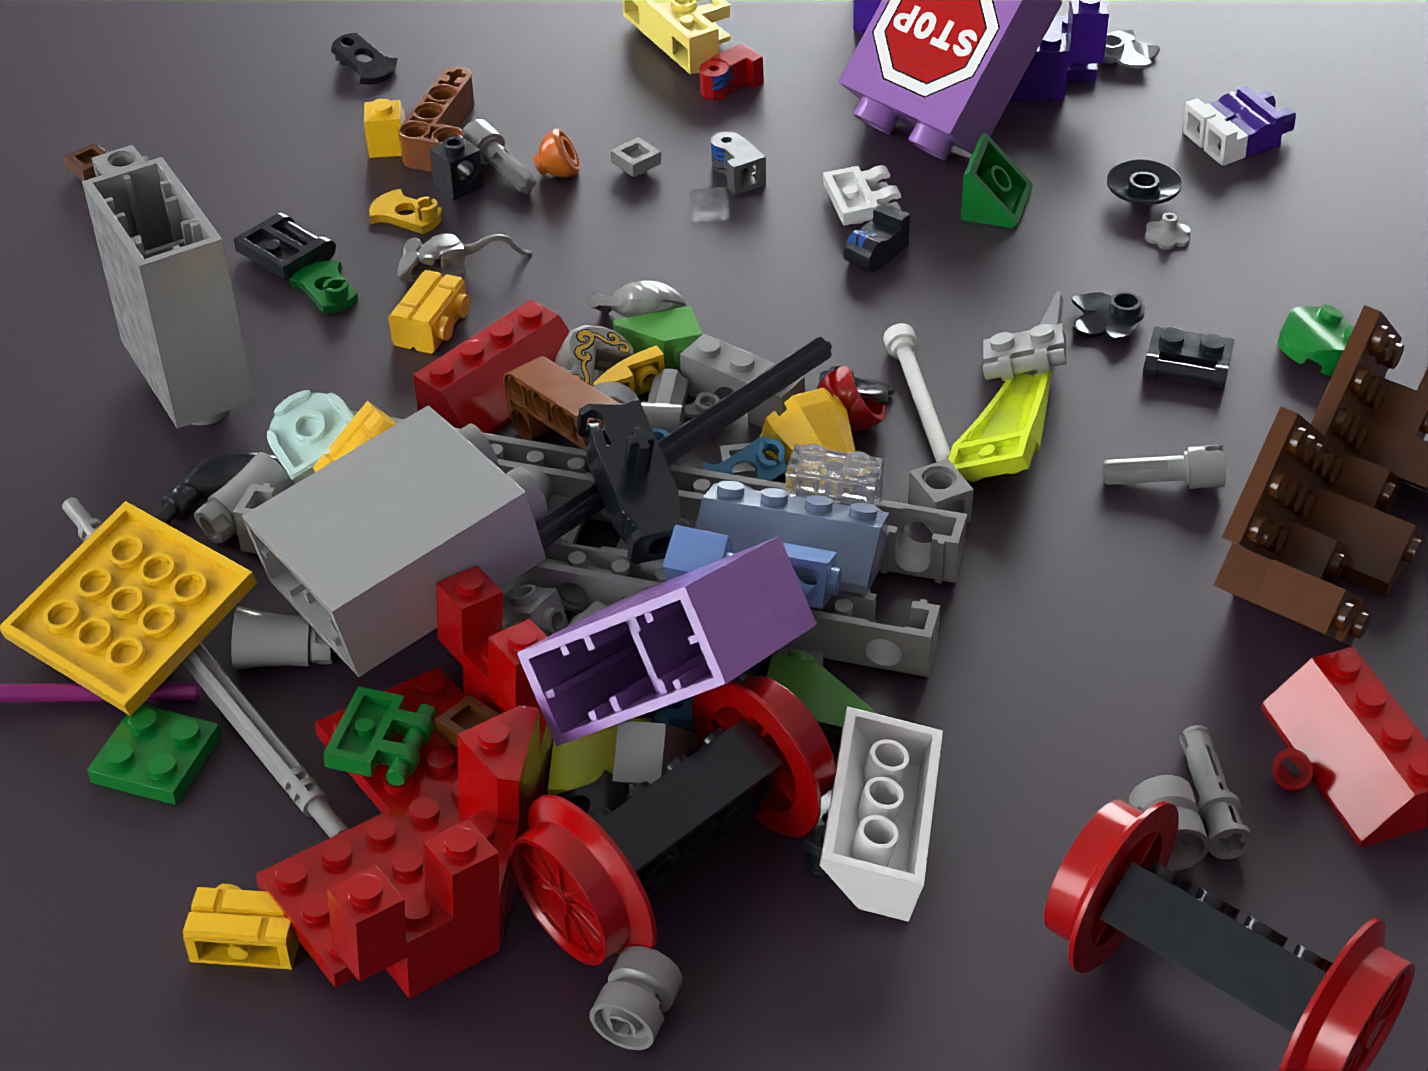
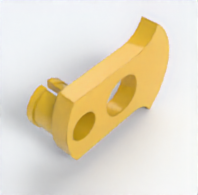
(424, 219)

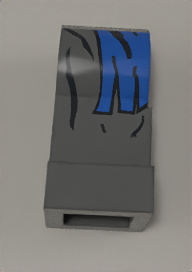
(735, 159)

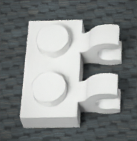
(858, 192)

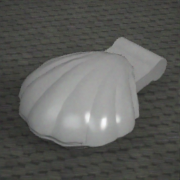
(638, 299)

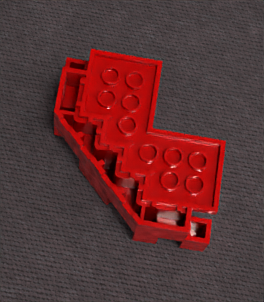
(433, 872)

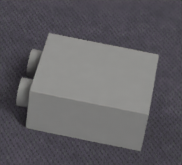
(170, 291)
(386, 523)

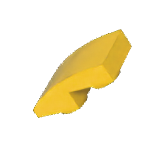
(636, 371)

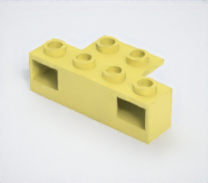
(681, 28)

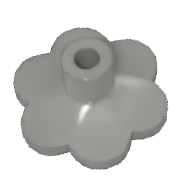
(1167, 232)

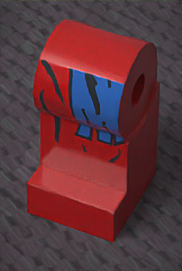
(730, 71)

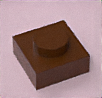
(81, 163)
(461, 717)

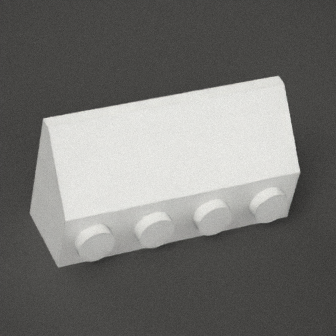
(881, 812)

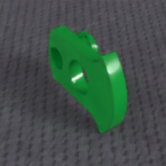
(337, 291)

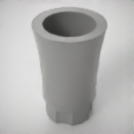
(217, 515)
(275, 640)

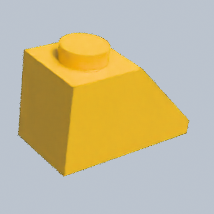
(381, 126)

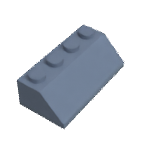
(757, 516)

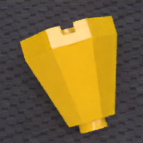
(810, 419)

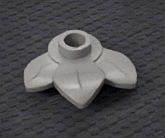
(1127, 52)

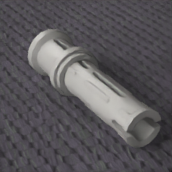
(1217, 805)

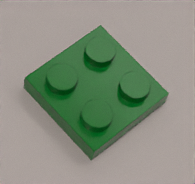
(154, 754)

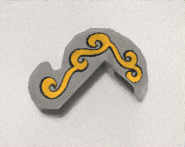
(592, 349)

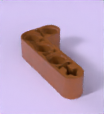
(436, 116)
(547, 399)

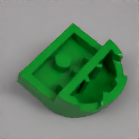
(1315, 335)

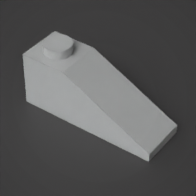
(647, 749)

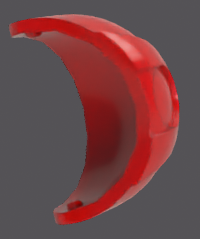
(862, 413)

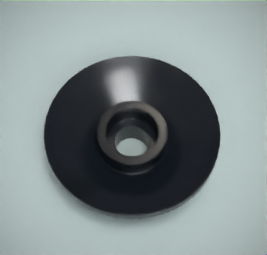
(1144, 182)

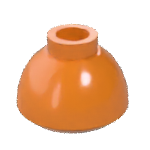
(557, 156)

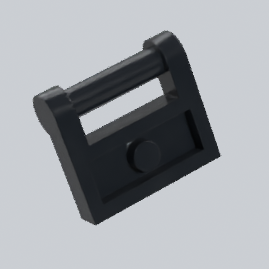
(283, 246)
(1189, 356)

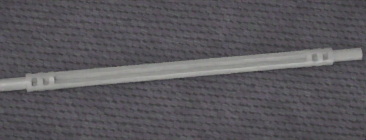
(242, 715)

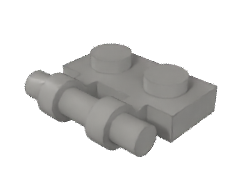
(1024, 351)

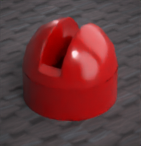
(1283, 775)

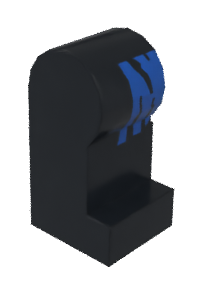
(879, 238)

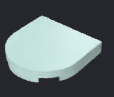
(305, 430)

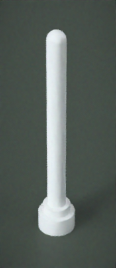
(902, 345)

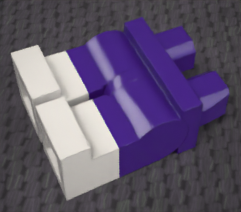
(1237, 124)

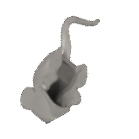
(443, 255)

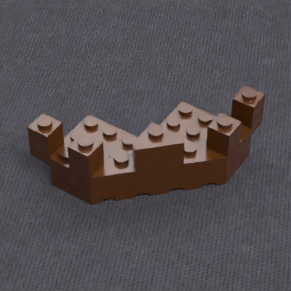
(1323, 490)

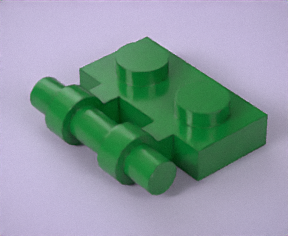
(366, 732)

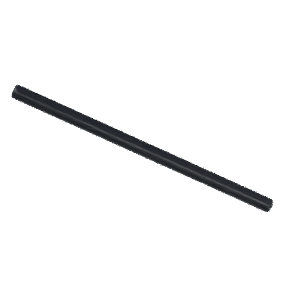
(695, 432)

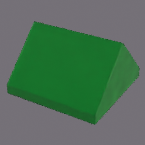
(993, 187)

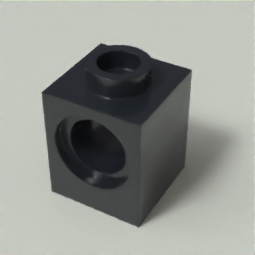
(456, 167)

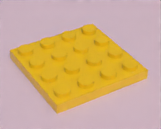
(128, 607)

